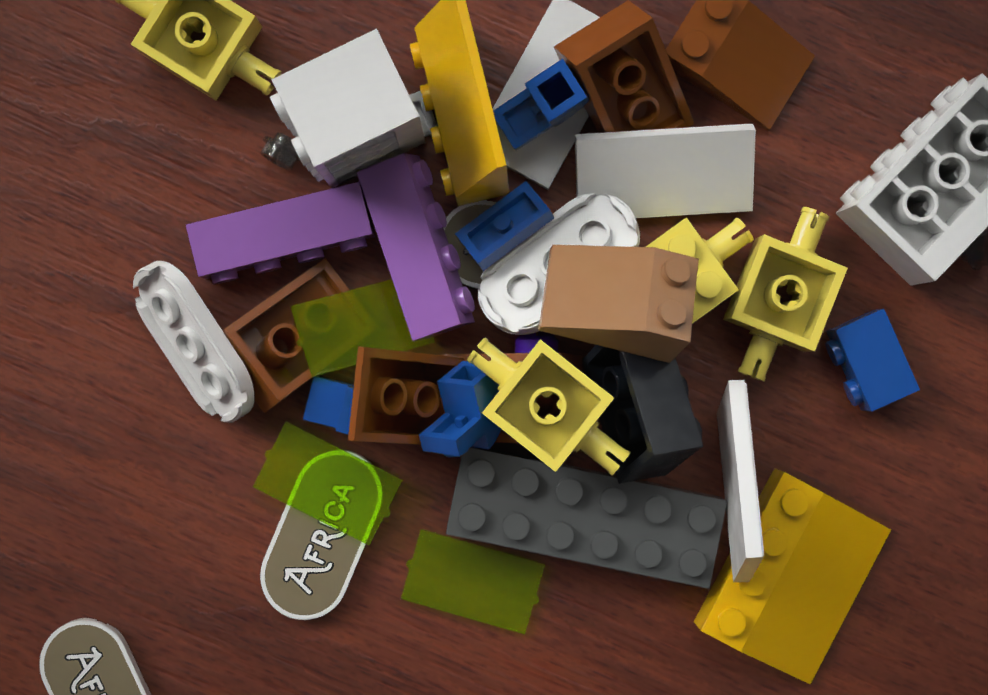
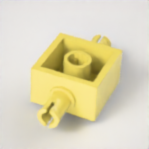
(207, 62)
(712, 281)
(810, 281)
(546, 374)

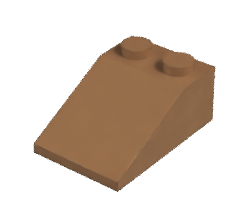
(621, 298)

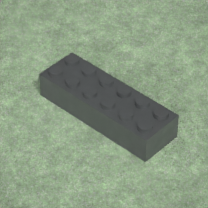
(587, 516)

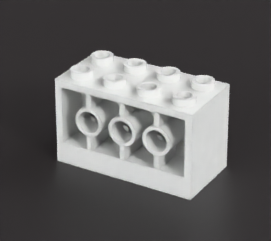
(347, 110)
(939, 177)

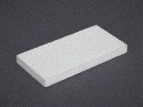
(545, 154)
(670, 169)
(740, 481)

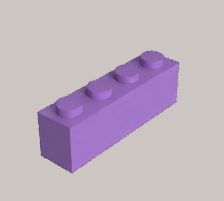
(279, 232)
(416, 246)

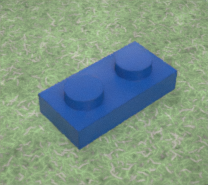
(504, 225)

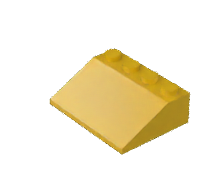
(461, 104)
(803, 586)

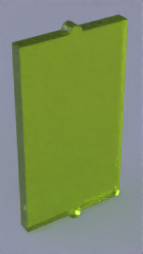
(341, 322)
(327, 483)
(472, 581)

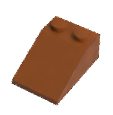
(739, 57)
(625, 73)
(269, 337)
(396, 394)

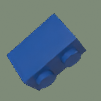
(871, 361)

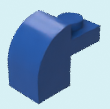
(545, 103)
(464, 397)
(330, 403)

